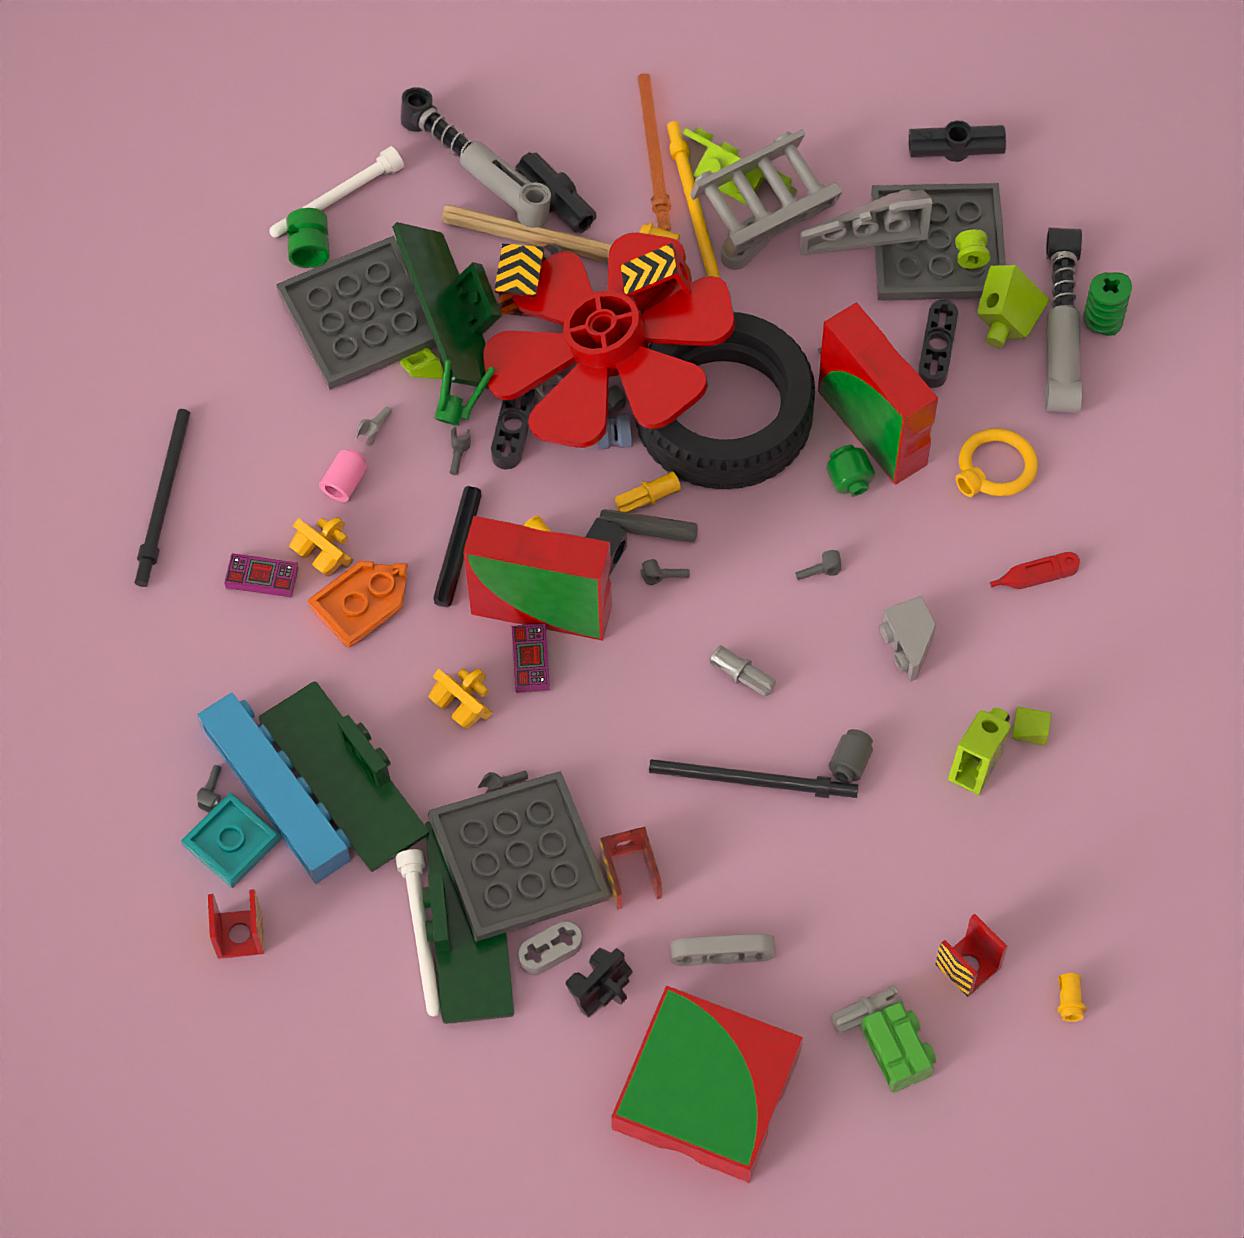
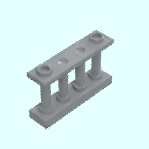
(766, 223)

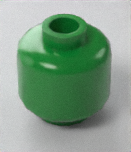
(850, 470)

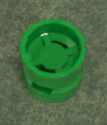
(307, 237)

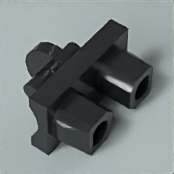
(603, 983)

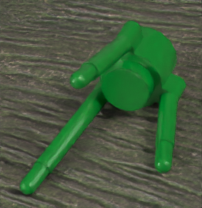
(450, 407)

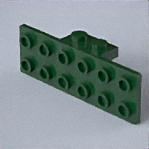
(454, 304)
(345, 774)
(470, 973)

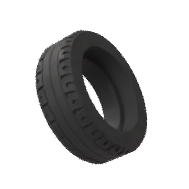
(757, 456)

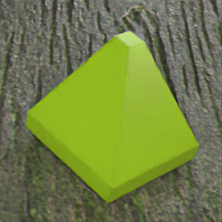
(423, 365)
(1031, 725)

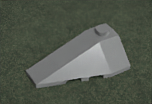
(885, 221)

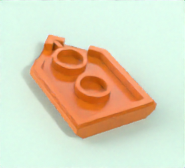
(361, 599)

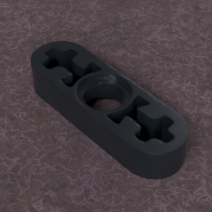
(933, 331)
(517, 436)

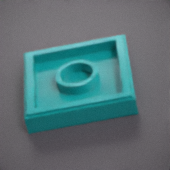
(231, 839)

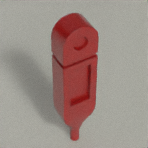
(1040, 571)

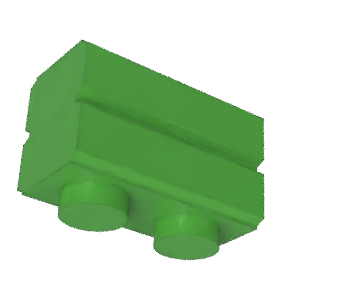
(898, 1046)

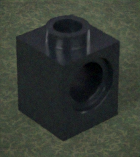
(613, 533)

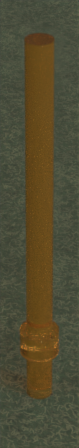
(660, 200)

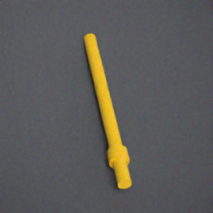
(680, 153)

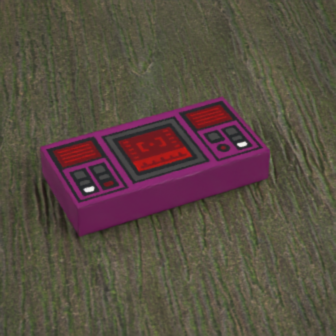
(261, 575)
(530, 658)

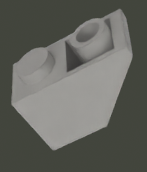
(910, 632)

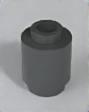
(851, 756)

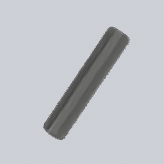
(652, 525)

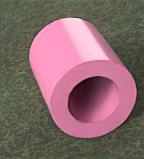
(343, 475)

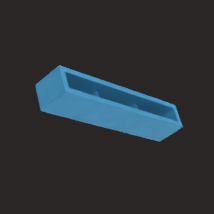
(274, 787)

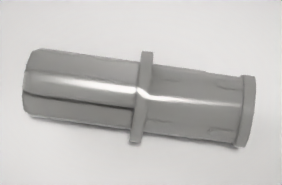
(742, 671)
(852, 1015)

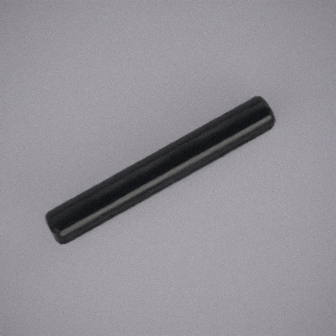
(454, 554)

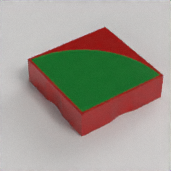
(876, 393)
(538, 577)
(706, 1083)

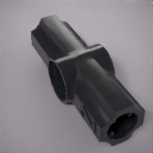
(944, 141)
(564, 196)

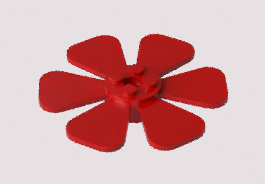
(607, 340)

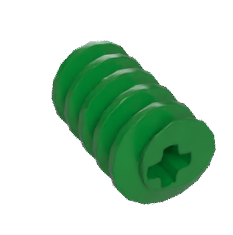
(1107, 302)

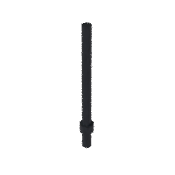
(149, 551)
(821, 786)

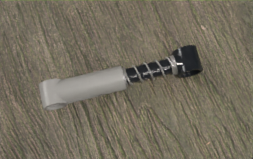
(527, 198)
(1063, 323)

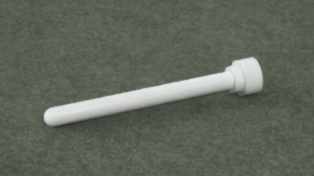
(387, 163)
(410, 865)

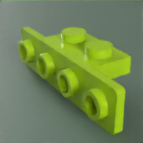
(721, 156)

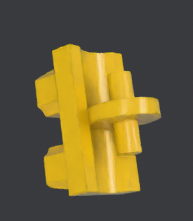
(331, 556)
(448, 688)

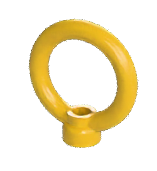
(973, 479)

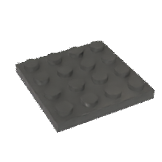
(931, 266)
(358, 312)
(518, 855)

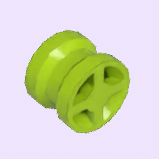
(972, 249)

